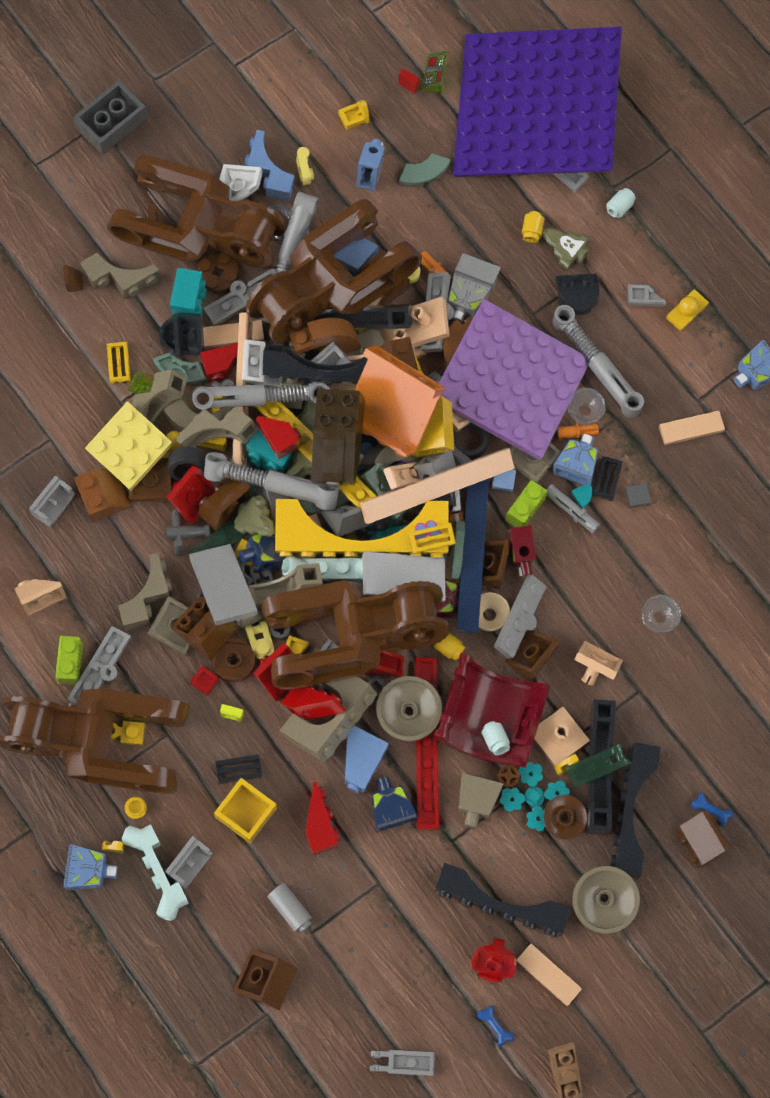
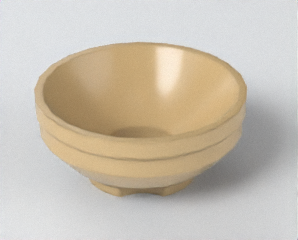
(499, 605)

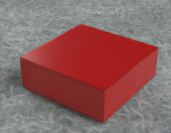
(408, 81)
(204, 680)

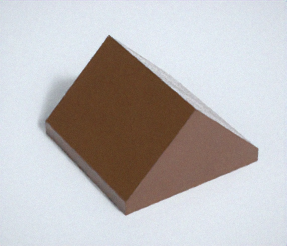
(494, 562)
(532, 654)

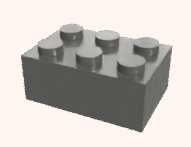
(110, 117)

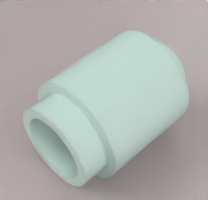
(621, 203)
(496, 738)

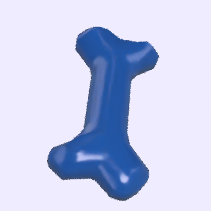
(722, 815)
(502, 1034)

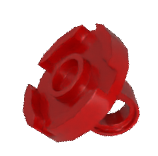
(494, 961)

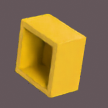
(245, 810)

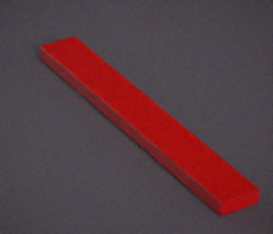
(427, 760)

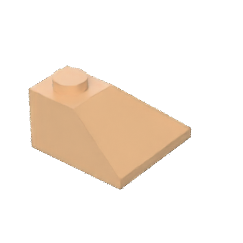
(39, 594)

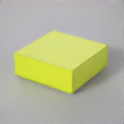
(231, 713)

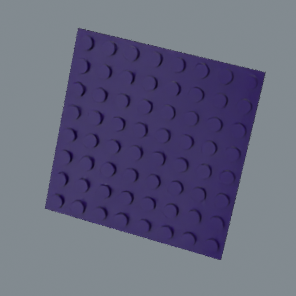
(538, 102)

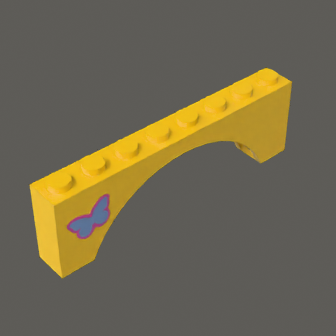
(301, 535)

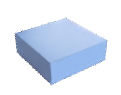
(504, 481)

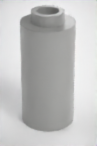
(290, 908)

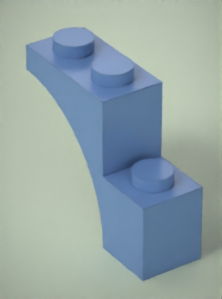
(277, 182)

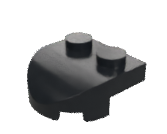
(578, 292)
(183, 334)

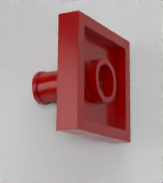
(189, 492)
(263, 672)

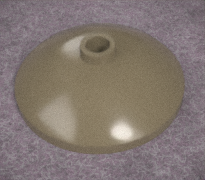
(413, 694)
(619, 907)

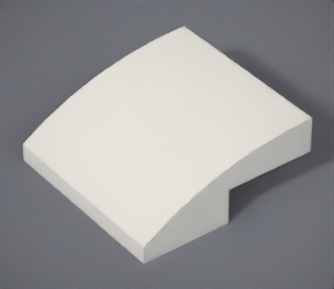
(253, 365)

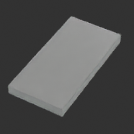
(387, 571)
(223, 584)

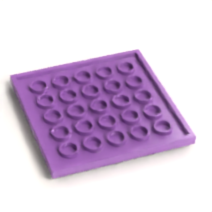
(512, 379)

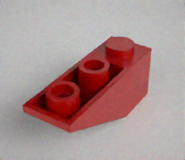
(312, 703)
(319, 828)

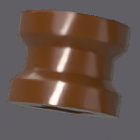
(508, 772)

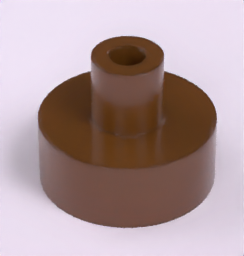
(455, 516)

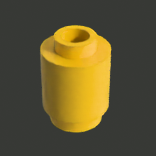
(532, 227)
(450, 647)

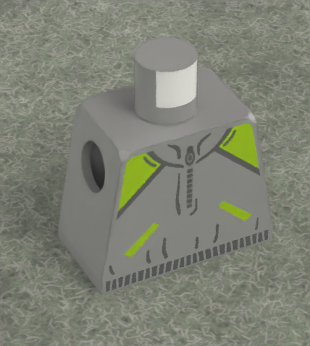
(466, 296)

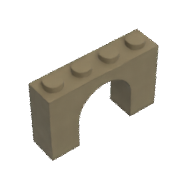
(324, 739)

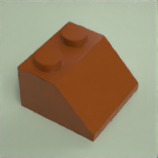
(101, 494)

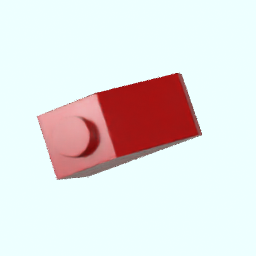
(219, 362)
(279, 435)
(390, 665)

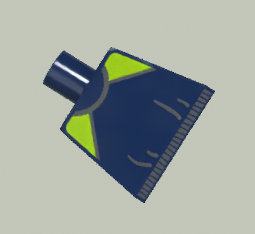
(262, 553)
(391, 806)

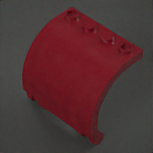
(486, 697)

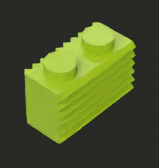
(526, 505)
(69, 660)

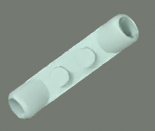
(331, 568)
(173, 895)

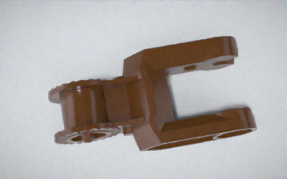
(207, 222)
(322, 282)
(365, 626)
(84, 733)

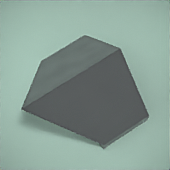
(344, 519)

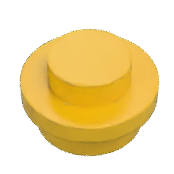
(135, 807)

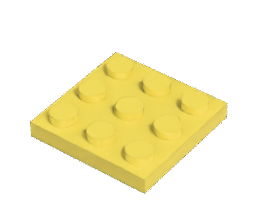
(129, 445)

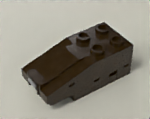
(337, 436)

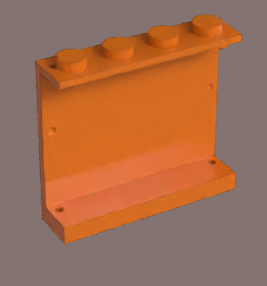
(396, 401)

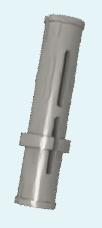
(579, 514)

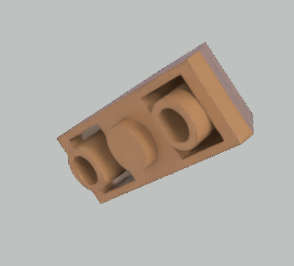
(566, 1071)

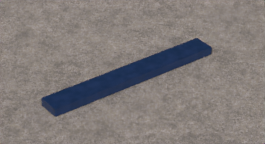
(473, 557)

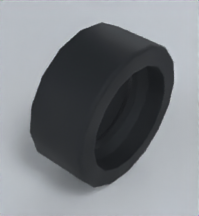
(477, 453)
(185, 455)

